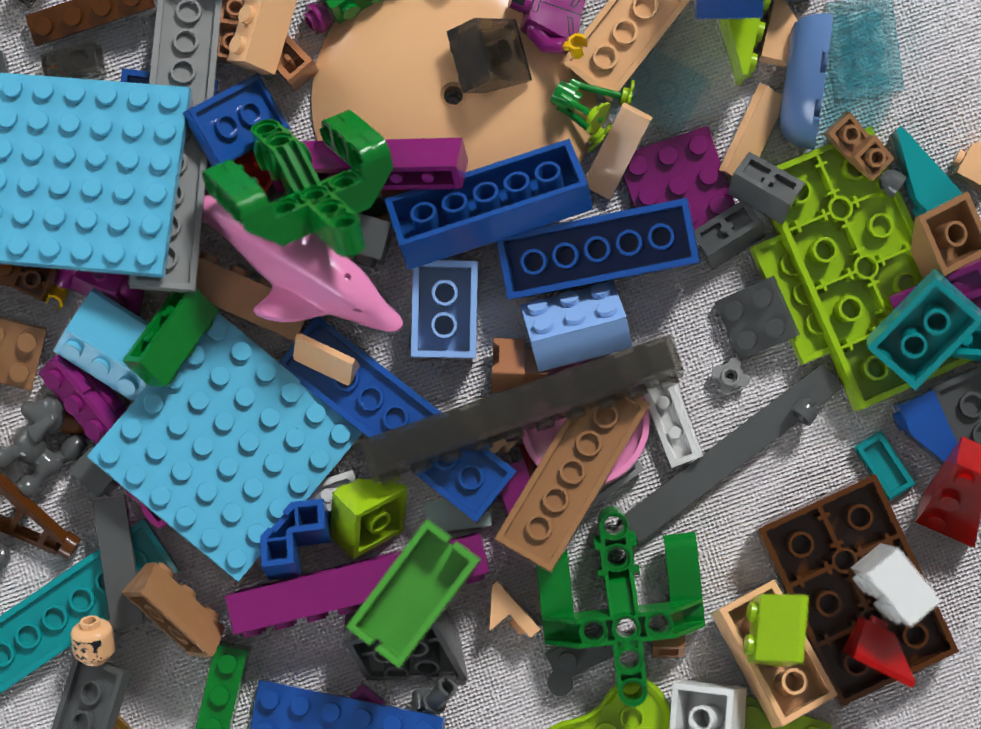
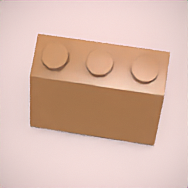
(175, 610)

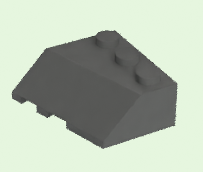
(436, 654)

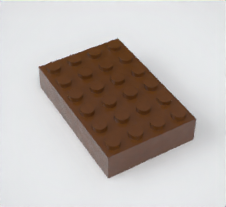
(814, 557)

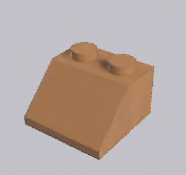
(947, 236)

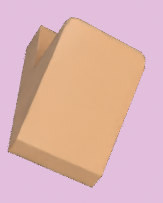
(503, 604)

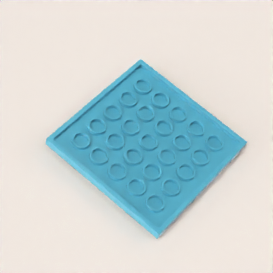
(89, 173)
(224, 446)

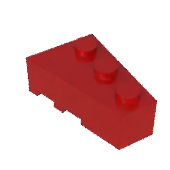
(954, 495)

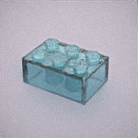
(864, 50)

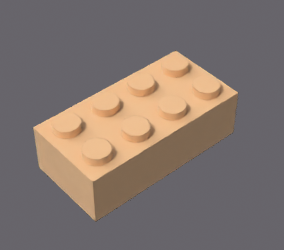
(781, 691)

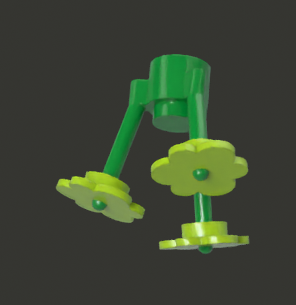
(567, 100)

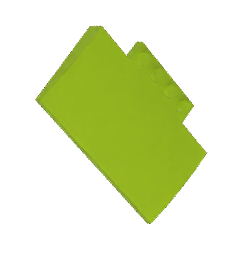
(839, 265)

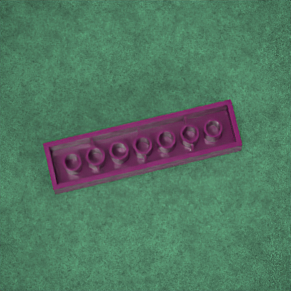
(323, 591)

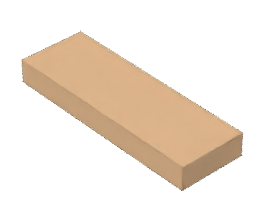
(754, 128)
(617, 150)

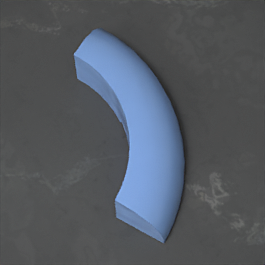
(803, 80)

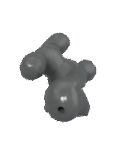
(30, 444)

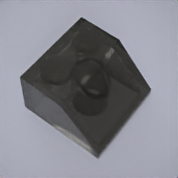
(488, 55)

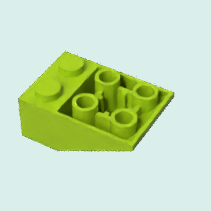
(740, 39)

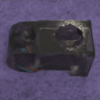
(74, 61)

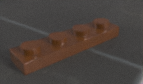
(79, 16)

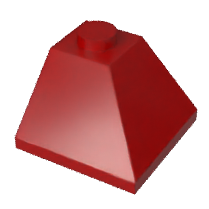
(878, 649)

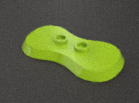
(613, 714)

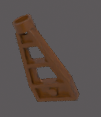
(54, 537)

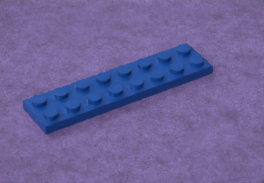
(382, 402)

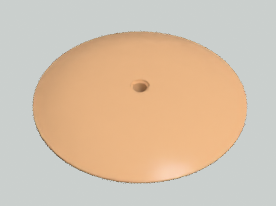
(398, 66)

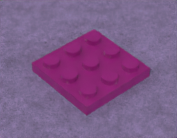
(678, 170)

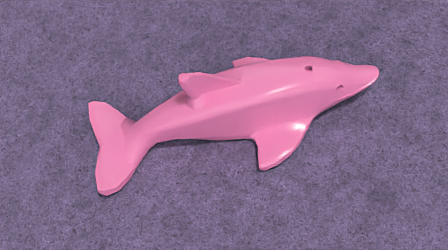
(305, 277)

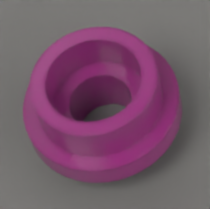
(317, 17)

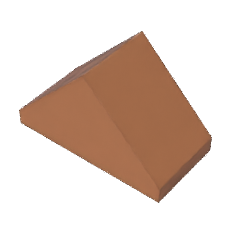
(295, 65)

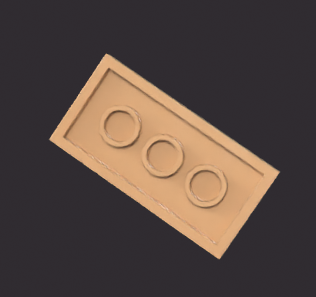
(621, 40)

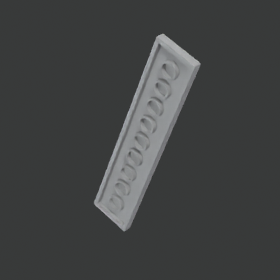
(185, 57)

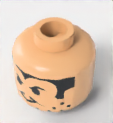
(93, 641)

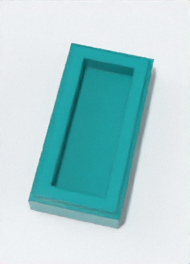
(882, 460)

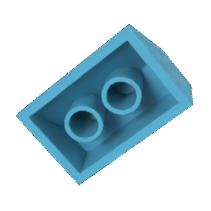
(100, 340)

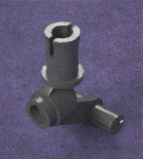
(434, 701)

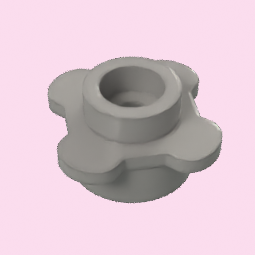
(738, 379)

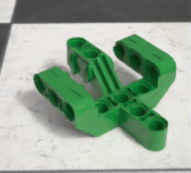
(312, 205)
(682, 613)

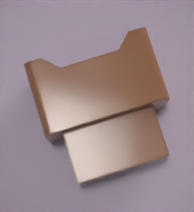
(512, 364)

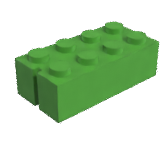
(414, 593)

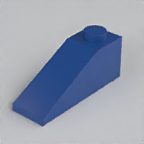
(925, 424)

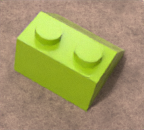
(367, 514)
(776, 629)

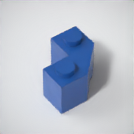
(300, 525)

